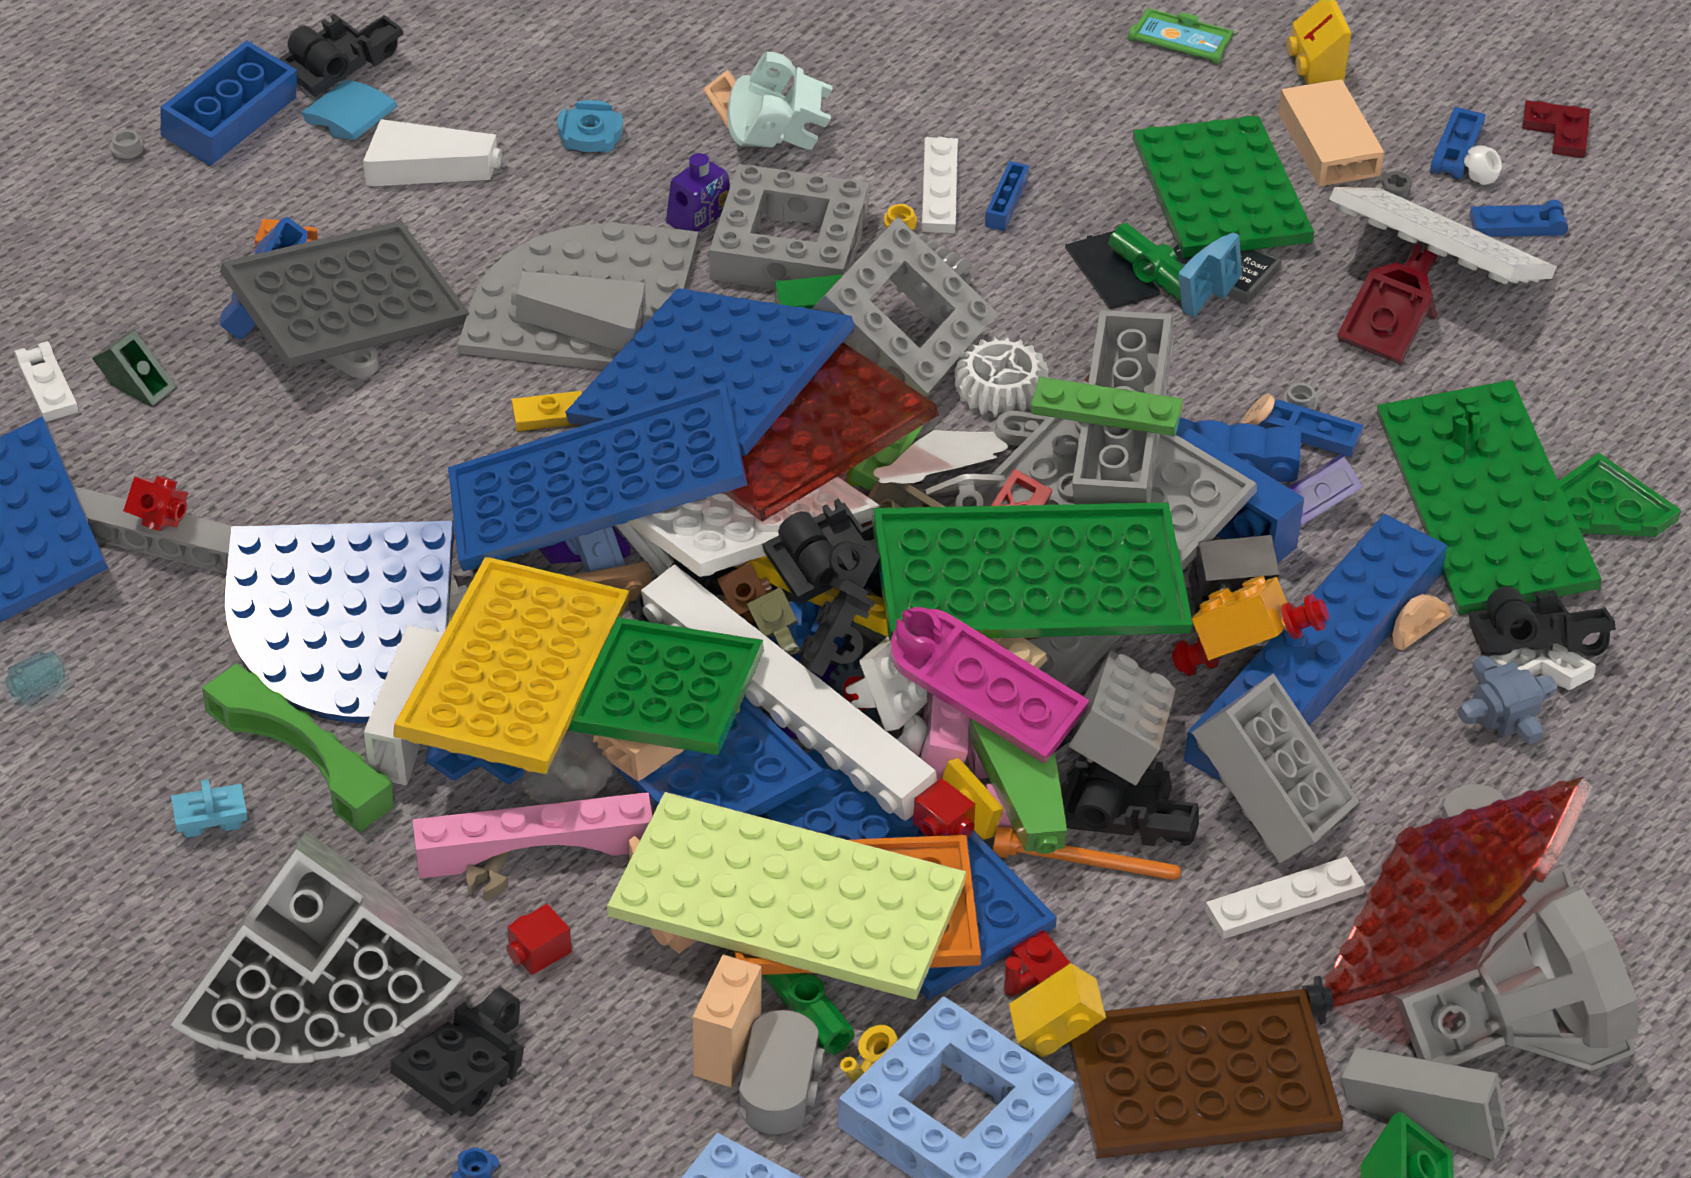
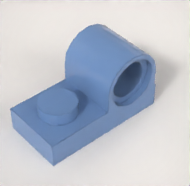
(597, 550)

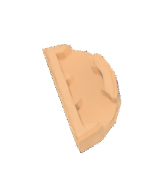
(1418, 618)

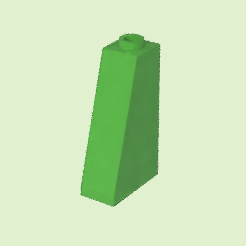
(1025, 788)

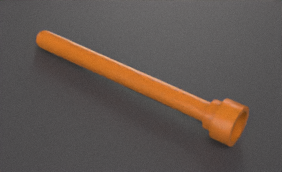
(1008, 843)

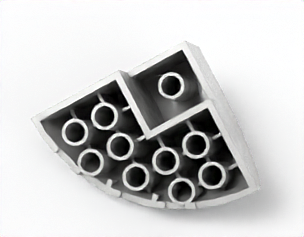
(318, 967)

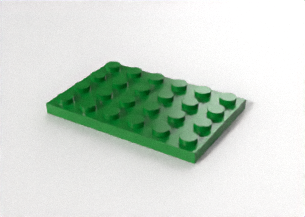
(1222, 182)

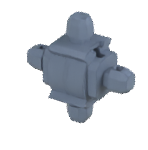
(1507, 699)

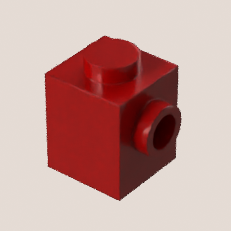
(944, 811)
(538, 939)

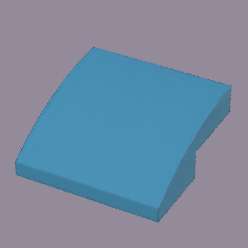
(349, 109)
(1210, 272)

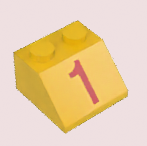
(1320, 43)

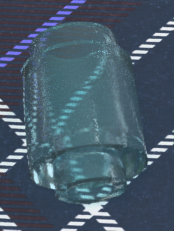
(34, 675)

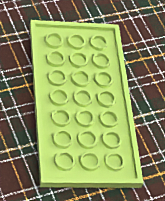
(788, 895)

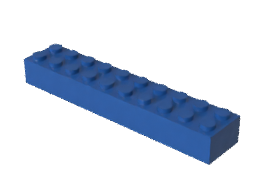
(1362, 604)

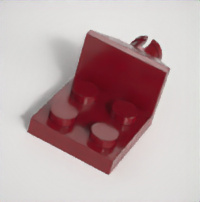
(1391, 307)

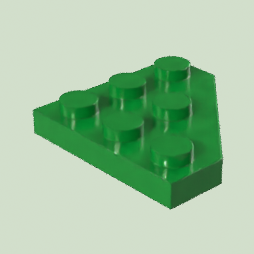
(1614, 501)

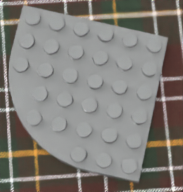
(594, 250)

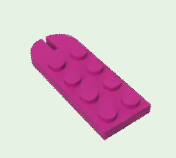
(985, 681)

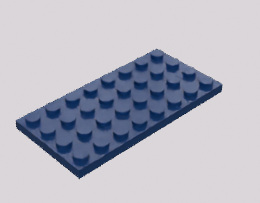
(596, 476)
(1003, 904)

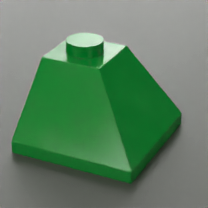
(1407, 1152)

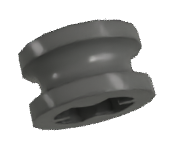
(1397, 183)

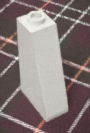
(428, 154)
(384, 752)

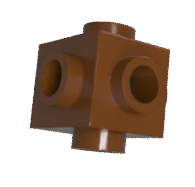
(742, 588)

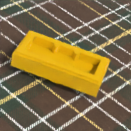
(543, 410)
(987, 808)

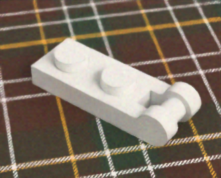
(46, 382)

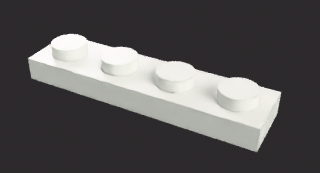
(939, 185)
(1284, 897)

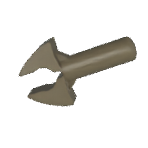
(490, 871)

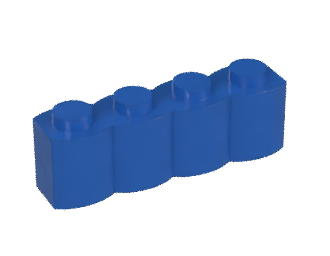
(284, 234)
(1268, 450)

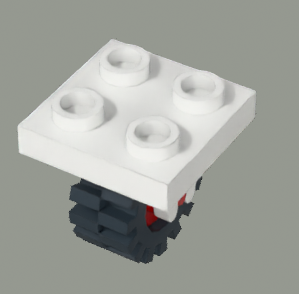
(878, 688)

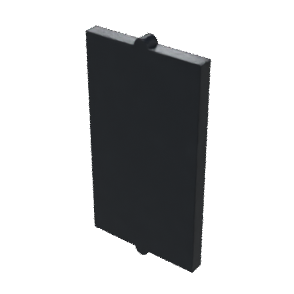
(1109, 272)

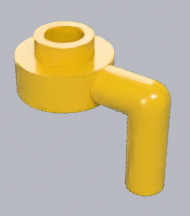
(869, 1046)

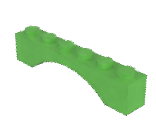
(249, 706)

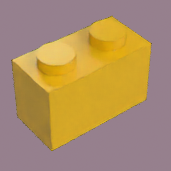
(1057, 1010)

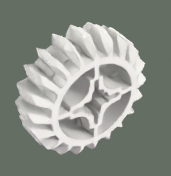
(999, 375)

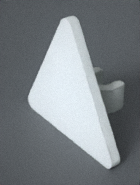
(966, 485)

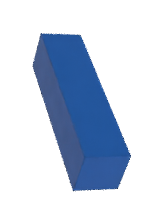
(1007, 195)

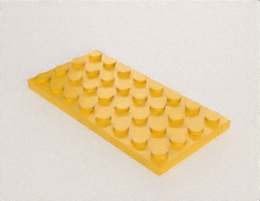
(511, 665)

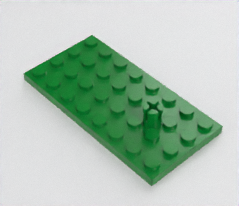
(1487, 494)
(1035, 568)

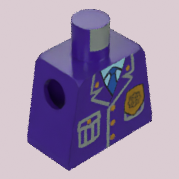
(697, 194)

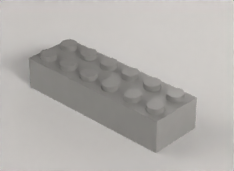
(1132, 355)

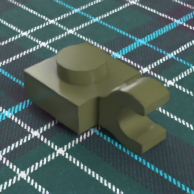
(775, 618)

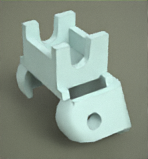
(763, 116)

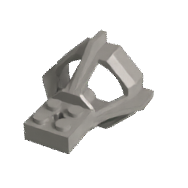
(1540, 960)

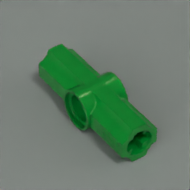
(1148, 260)
(807, 996)

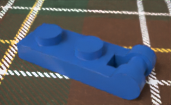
(1458, 137)
(1520, 220)
(1316, 427)

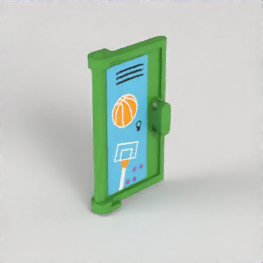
(1181, 35)

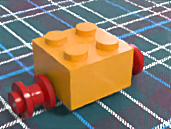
(1244, 619)

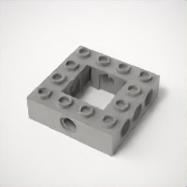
(760, 260)
(928, 283)

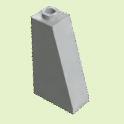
(581, 306)
(1443, 1099)

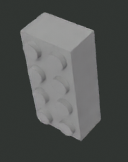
(1123, 717)

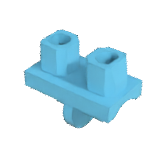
(209, 808)

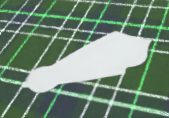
(941, 452)

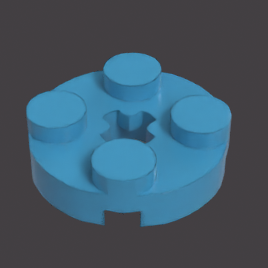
(580, 137)

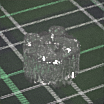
(574, 774)

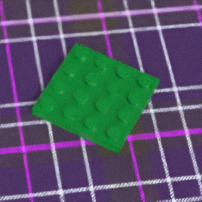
(667, 685)

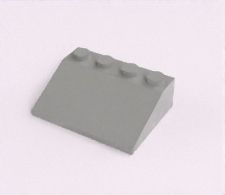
(1276, 768)

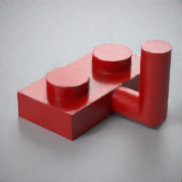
(1038, 960)

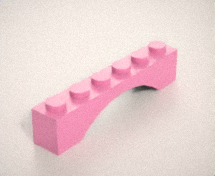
(603, 824)

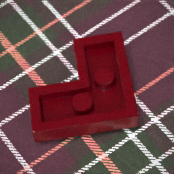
(1566, 122)

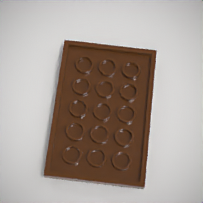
(1204, 1074)

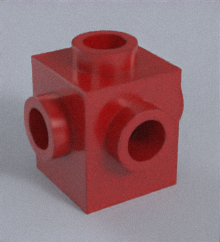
(156, 502)

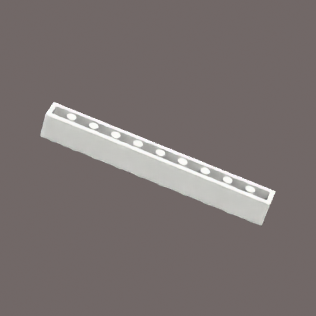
(800, 699)

